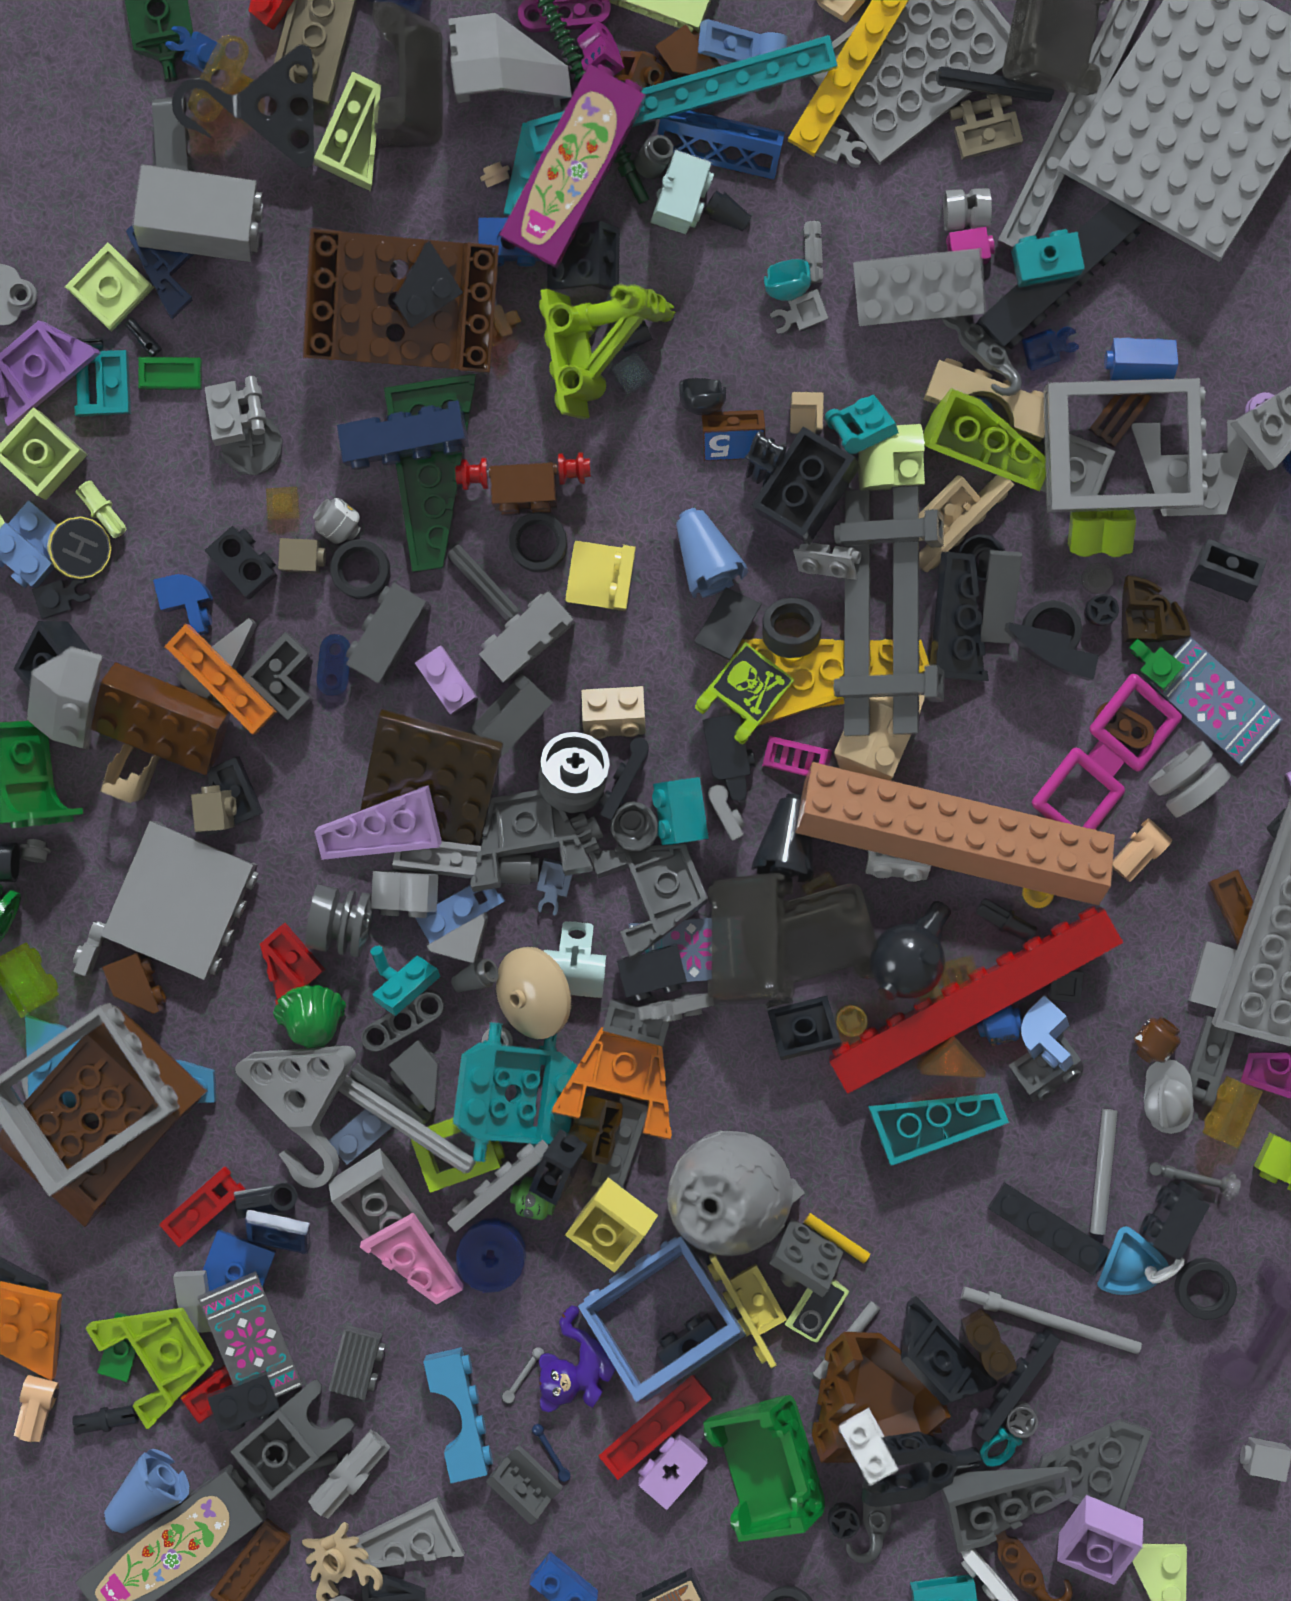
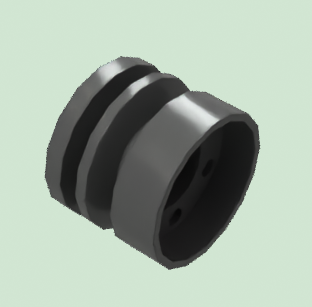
(337, 920)

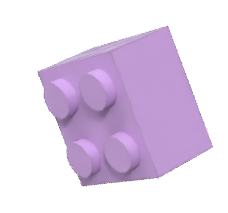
(1100, 1539)

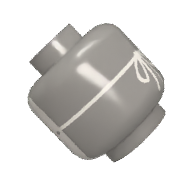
(336, 521)

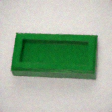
(170, 373)

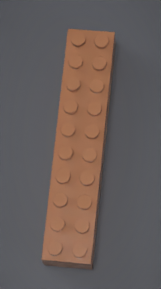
(956, 834)

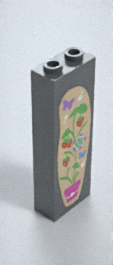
(177, 1541)

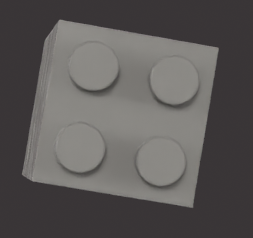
(197, 213)

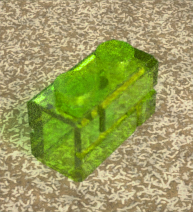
(26, 980)

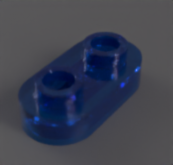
(333, 664)

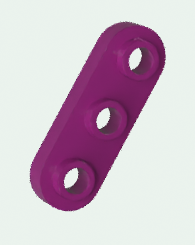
(579, 17)

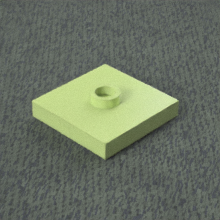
(109, 287)

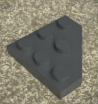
(1102, 1462)

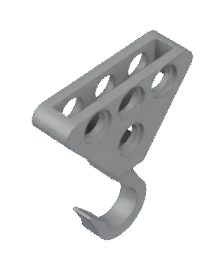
(280, 1094)

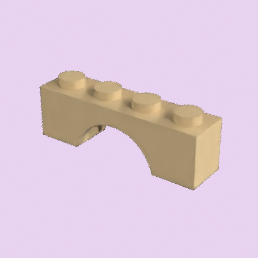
(1023, 409)

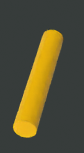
(836, 1238)

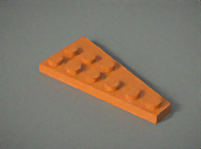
(30, 1327)

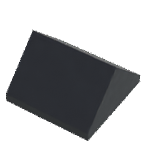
(804, 1028)

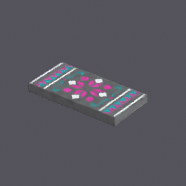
(249, 1333)

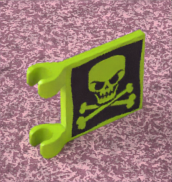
(749, 687)

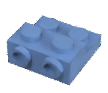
(25, 545)

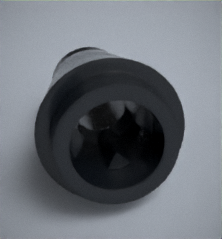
(727, 211)

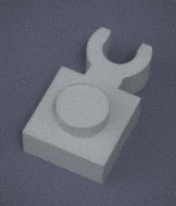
(837, 145)
(804, 311)
(87, 955)

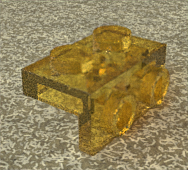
(1231, 1112)

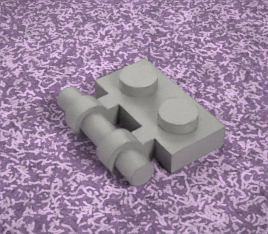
(225, 412)

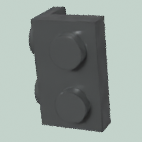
(524, 1484)

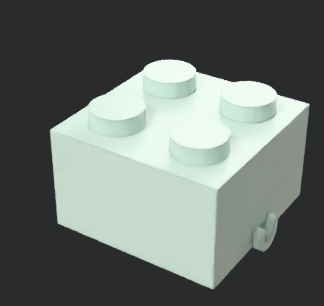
(680, 193)

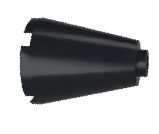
(783, 848)

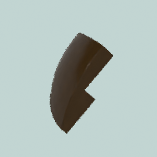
(1149, 615)

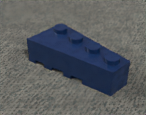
(403, 436)

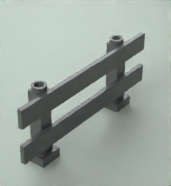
(906, 681)

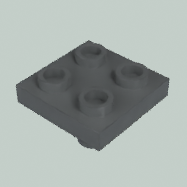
(805, 1258)

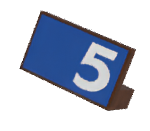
(730, 433)

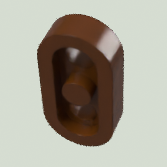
(1123, 724)

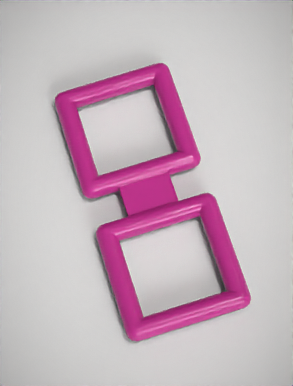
(1109, 753)

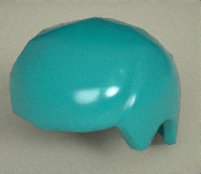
(788, 279)

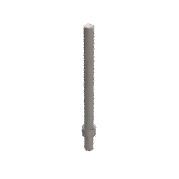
(993, 1302)

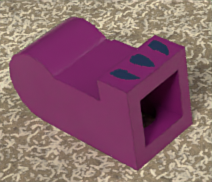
(599, 47)

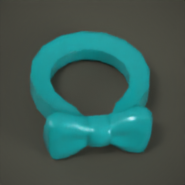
(1003, 1434)

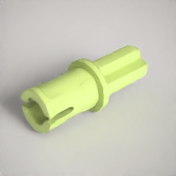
(101, 509)

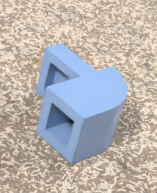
(1041, 1028)

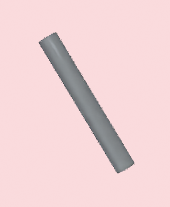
(858, 1326)

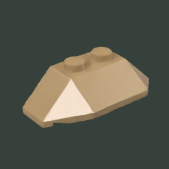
(882, 750)

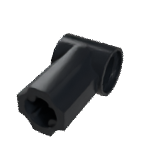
(262, 1200)

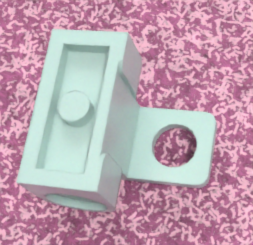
(581, 968)

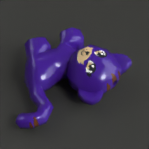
(562, 1380)

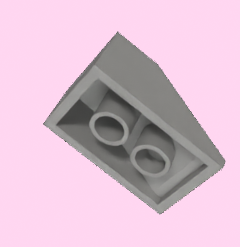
(374, 1196)

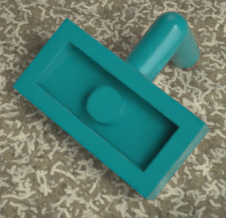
(402, 985)

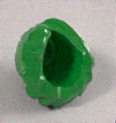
(310, 1014)

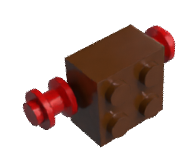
(523, 484)

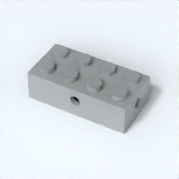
(920, 287)

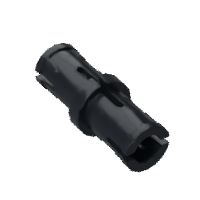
(105, 1419)

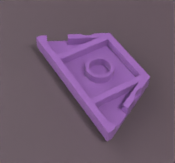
(38, 367)

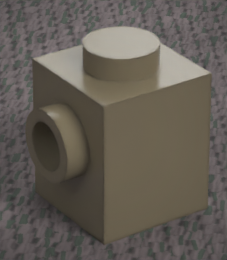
(301, 556)
(213, 809)

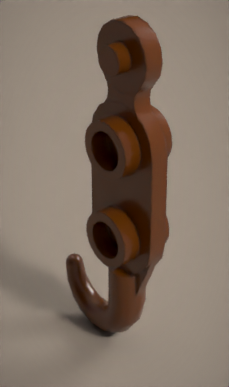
(1024, 1569)

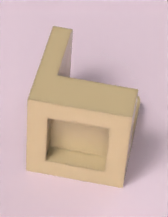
(806, 412)

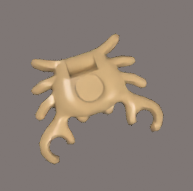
(337, 1558)

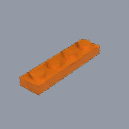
(220, 679)

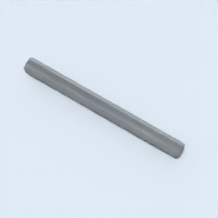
(406, 1124)

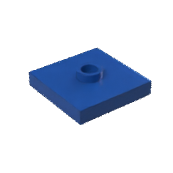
(234, 1258)

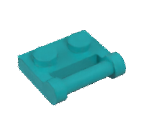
(111, 385)
(868, 417)

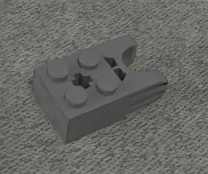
(296, 1435)

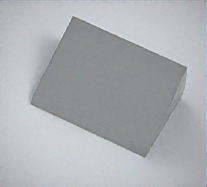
(463, 941)

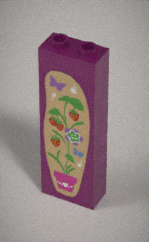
(574, 164)

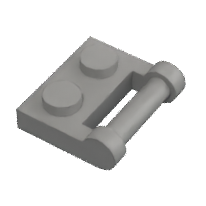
(731, 820)

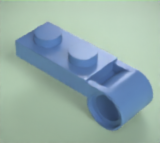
(736, 43)

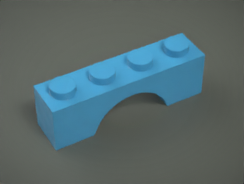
(448, 1376)

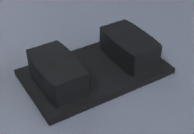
(727, 623)

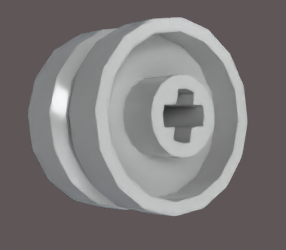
(1189, 779)

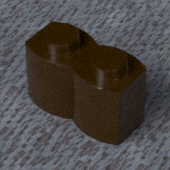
(597, 1127)
(990, 1347)

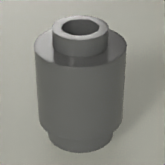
(654, 156)
(519, 869)

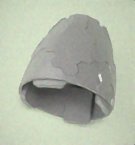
(747, 1183)

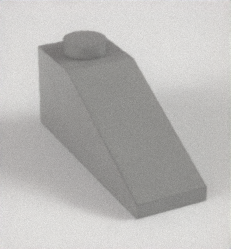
(230, 648)

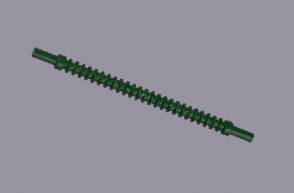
(626, 166)

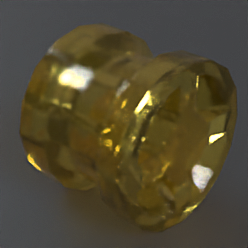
(855, 1023)

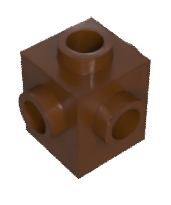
(640, 68)

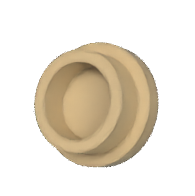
(495, 174)

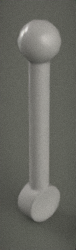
(509, 1395)

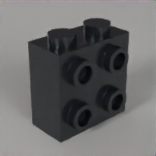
(1175, 1218)

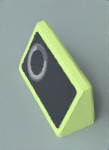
(816, 1312)

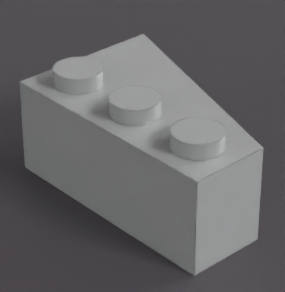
(526, 636)

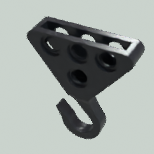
(244, 105)

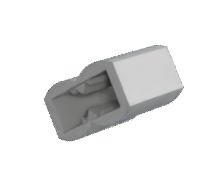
(404, 892)

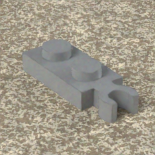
(673, 1008)

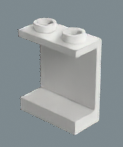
(867, 1446)

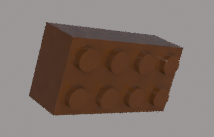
(160, 718)

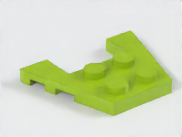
(166, 1347)

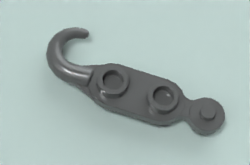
(987, 352)
(876, 1523)

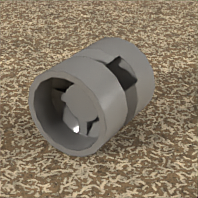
(967, 209)

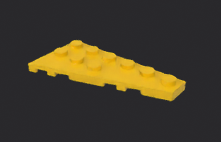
(816, 673)

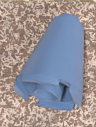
(707, 555)
(146, 1492)

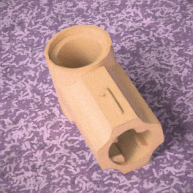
(1144, 846)
(36, 1402)

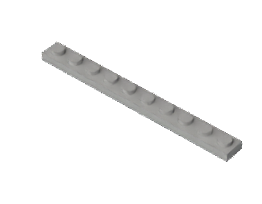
(1045, 177)

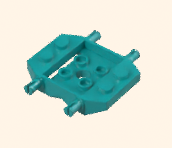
(482, 1083)

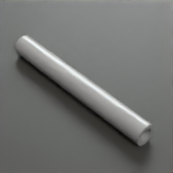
(1103, 1171)

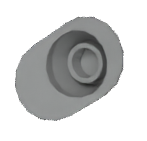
(1168, 1096)

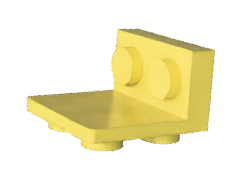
(600, 575)

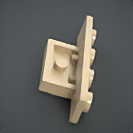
(961, 511)

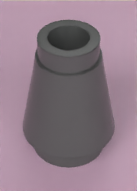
(476, 976)

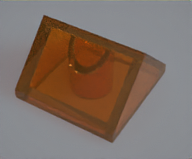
(949, 1060)

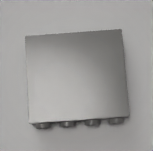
(180, 901)

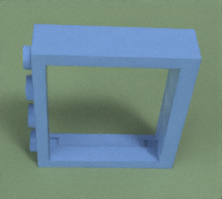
(624, 1282)

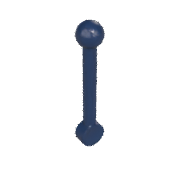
(564, 1474)

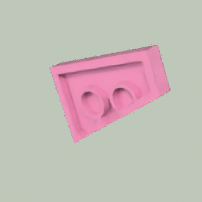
(416, 1257)

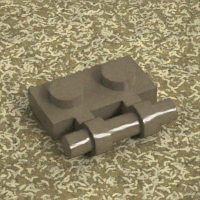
(989, 134)

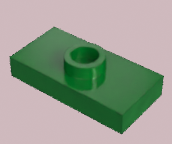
(118, 1359)

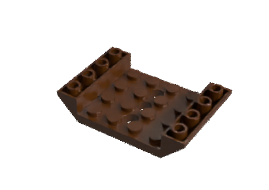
(351, 310)
(114, 1092)

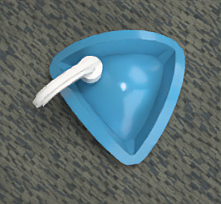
(1134, 1265)

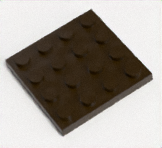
(451, 762)

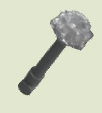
(1228, 1185)

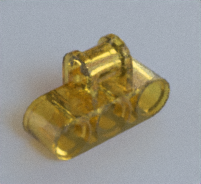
(234, 81)

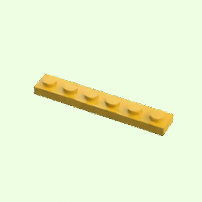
(842, 82)

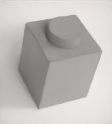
(1266, 1459)

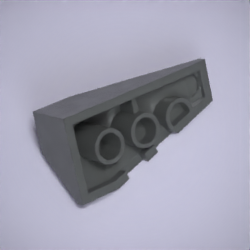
(992, 1501)

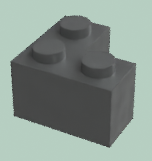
(274, 674)

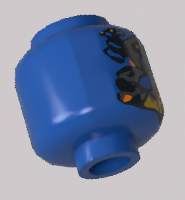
(1002, 1026)

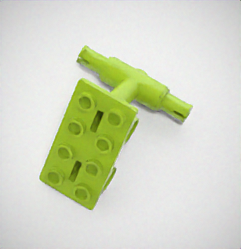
(568, 333)

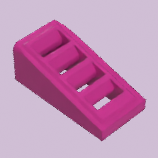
(772, 748)

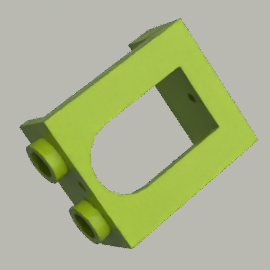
(439, 1180)

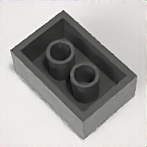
(387, 633)

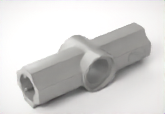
(349, 1474)

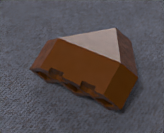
(866, 1374)

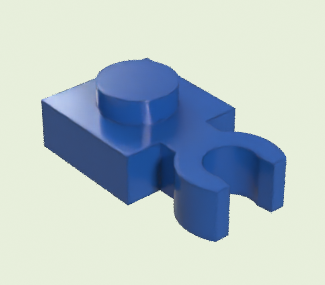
(196, 47)

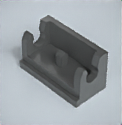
(625, 1020)

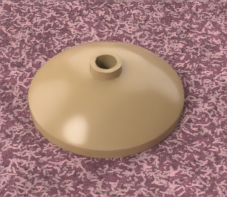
(533, 993)

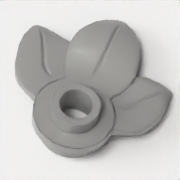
(9, 287)

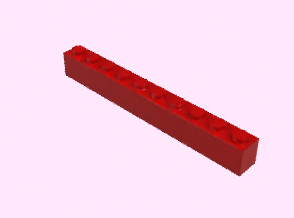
(974, 999)

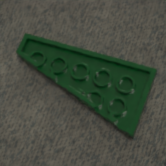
(429, 484)

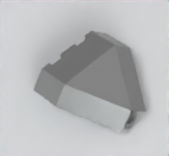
(497, 57)

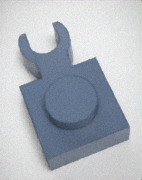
(553, 883)

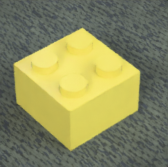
(611, 1225)

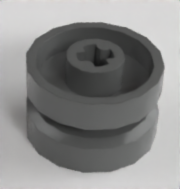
(573, 772)

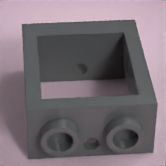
(512, 713)

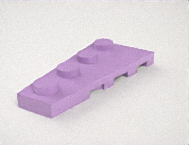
(387, 827)

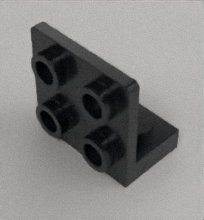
(589, 260)

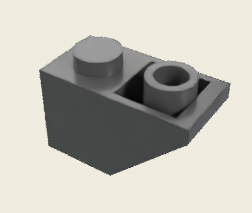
(420, 1072)

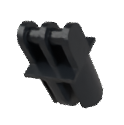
(763, 458)

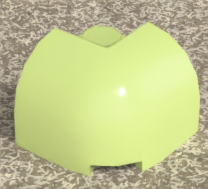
(893, 461)

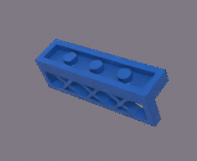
(727, 133)

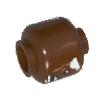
(1157, 1040)

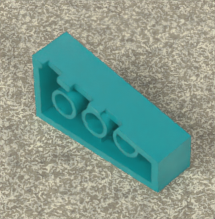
(930, 1124)

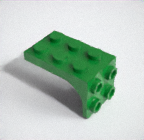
(27, 779)

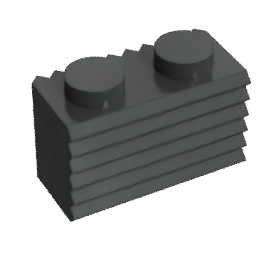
(356, 1362)

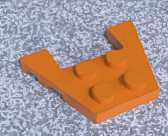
(625, 1069)

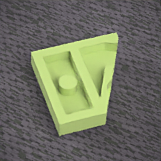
(1163, 1571)

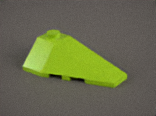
(977, 435)

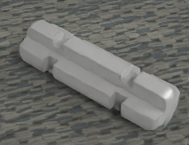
(813, 250)

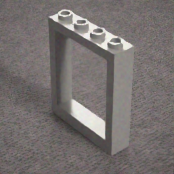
(1058, 457)
(28, 1136)

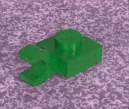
(1159, 667)

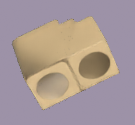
(135, 786)

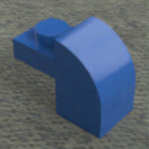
(184, 591)

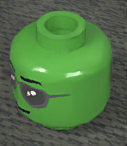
(529, 1204)

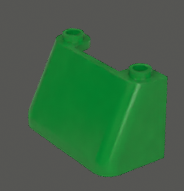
(768, 1468)

